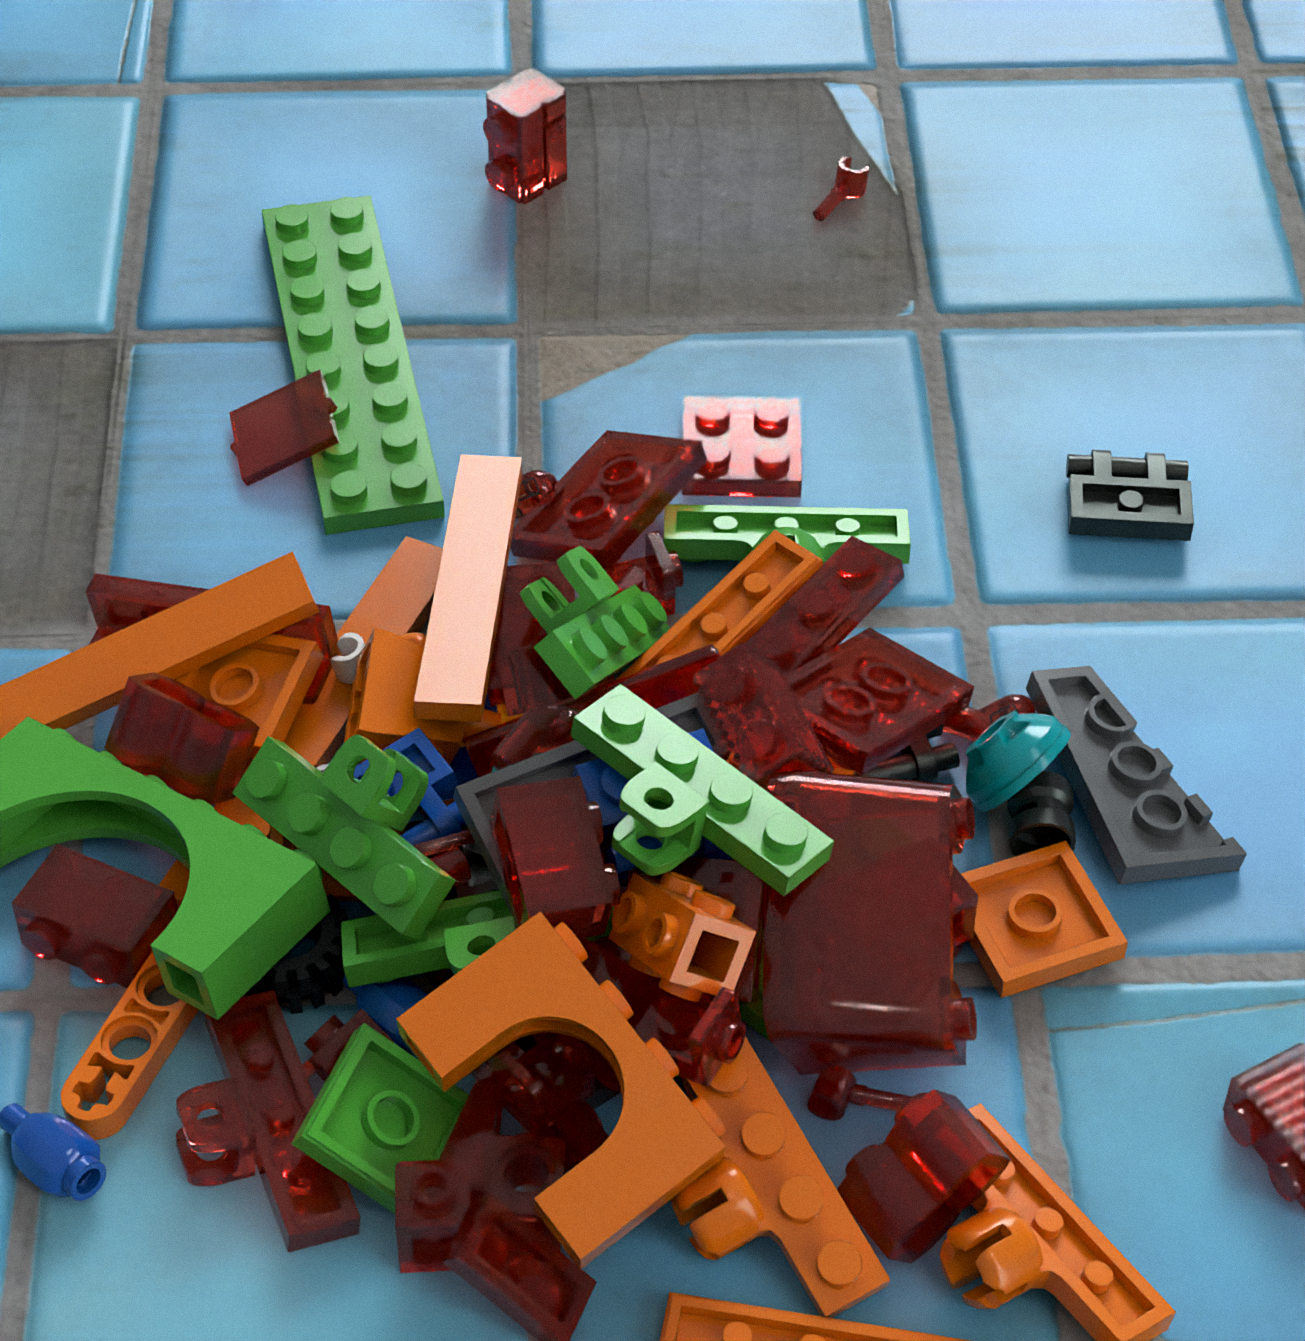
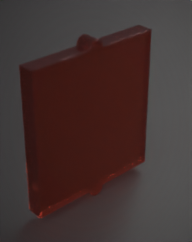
(283, 427)

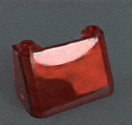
(867, 939)

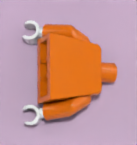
(384, 693)

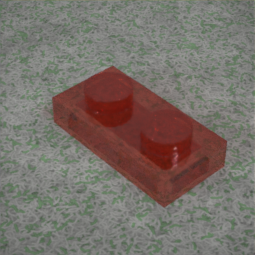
(519, 1270)

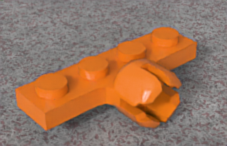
(775, 1190)
(1039, 1239)

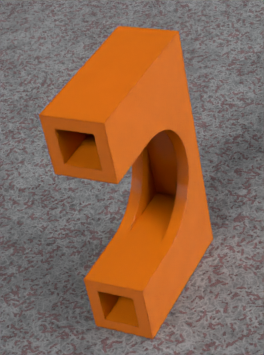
(539, 985)

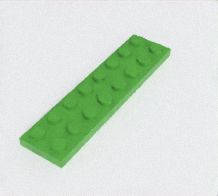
(347, 324)

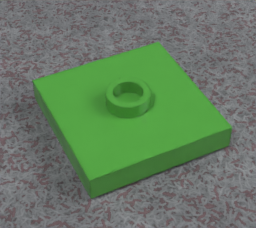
(377, 1113)

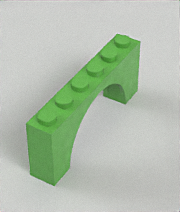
(243, 893)

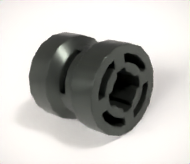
(1041, 814)

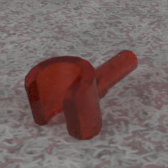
(847, 184)
(839, 1087)

